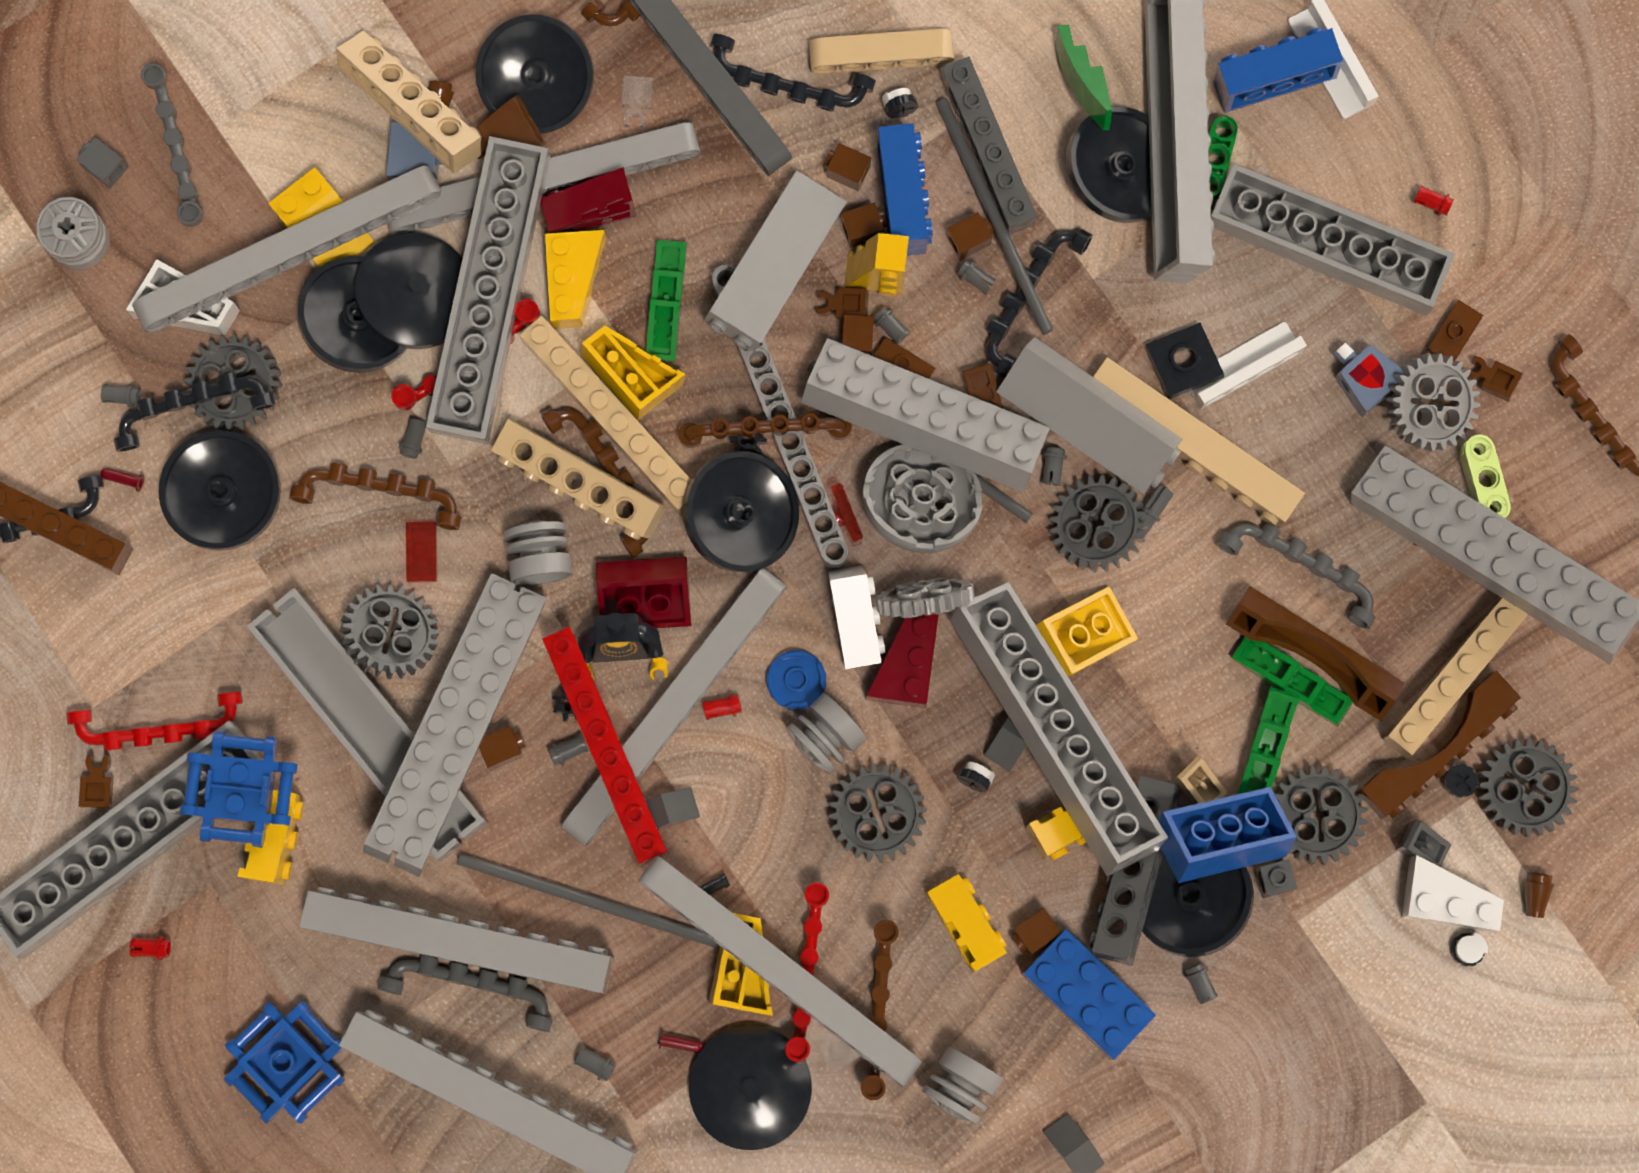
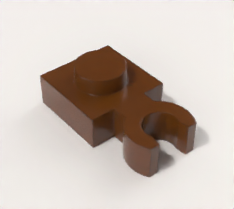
(848, 302)
(1498, 380)
(96, 789)

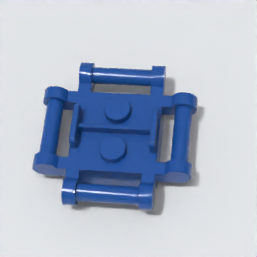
(238, 789)
(284, 1062)

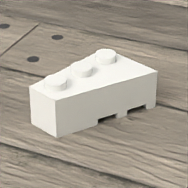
(214, 319)
(856, 616)
(1447, 899)

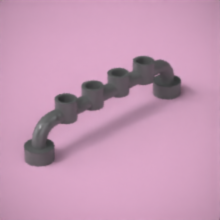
(188, 212)
(1295, 552)
(458, 975)

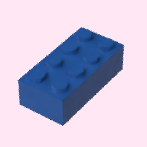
(1278, 69)
(902, 185)
(1226, 834)
(1088, 994)

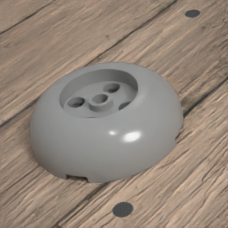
(920, 482)

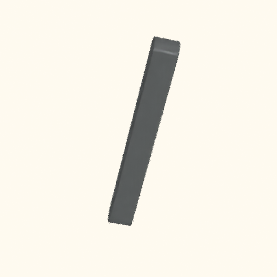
(714, 83)

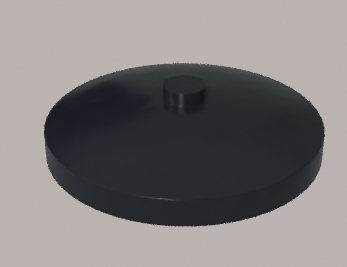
(542, 64)
(1113, 166)
(408, 289)
(333, 324)
(219, 490)
(741, 511)
(1199, 913)
(749, 1088)

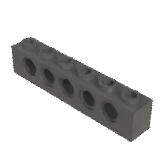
(988, 144)
(1123, 947)

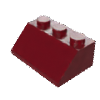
(646, 587)

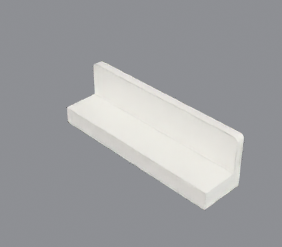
(1352, 88)
(1251, 362)

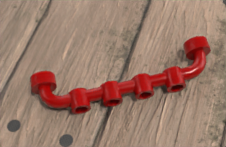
(405, 397)
(143, 736)
(816, 896)

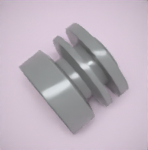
(80, 247)
(537, 548)
(826, 733)
(962, 1085)

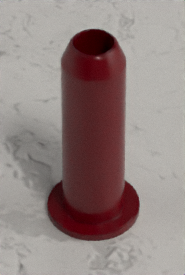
(123, 478)
(680, 1043)

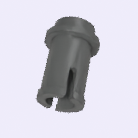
(974, 275)
(891, 325)
(121, 394)
(413, 439)
(1053, 466)
(567, 750)
(1201, 983)
(595, 1064)

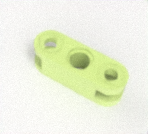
(1487, 464)

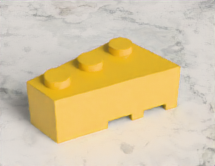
(878, 265)
(571, 273)
(629, 372)
(1054, 834)
(271, 861)
(967, 922)
(736, 984)

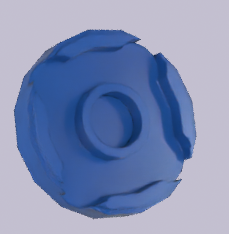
(796, 680)

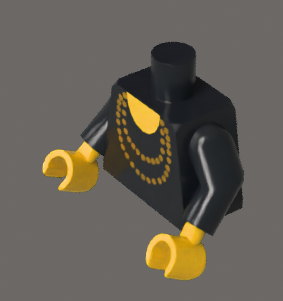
(622, 639)

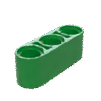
(1223, 148)

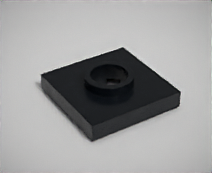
(1181, 380)

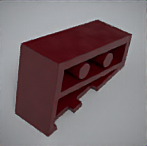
(589, 204)
(908, 665)

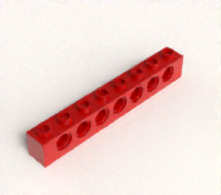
(605, 746)

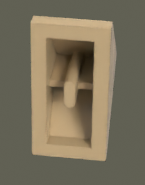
(1199, 782)

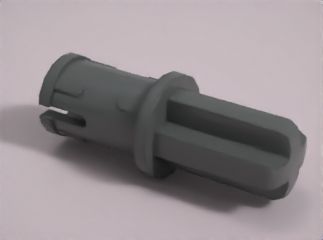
(1155, 507)

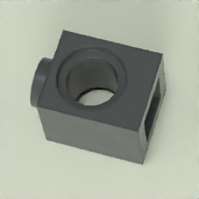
(102, 162)
(1276, 878)

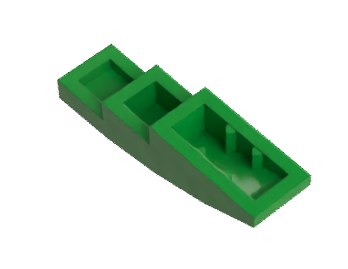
(1085, 81)
(666, 299)
(1287, 675)
(1268, 741)

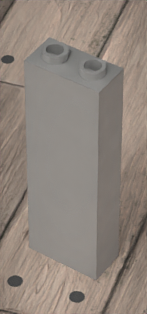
(775, 262)
(1090, 416)

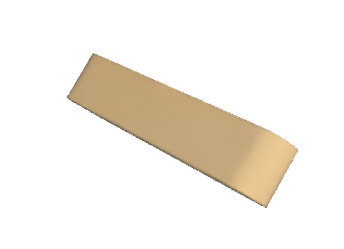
(881, 51)

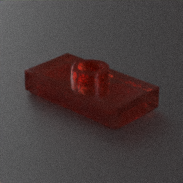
(845, 515)
(421, 552)

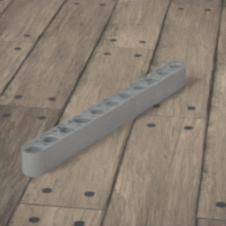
(564, 171)
(286, 249)
(791, 458)
(680, 698)
(779, 971)

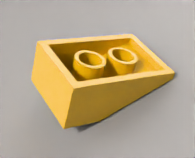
(308, 198)
(1087, 631)

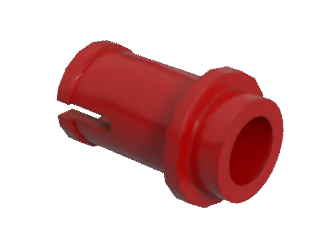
(1434, 200)
(722, 707)
(156, 948)

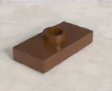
(1455, 331)
(898, 356)
(982, 384)

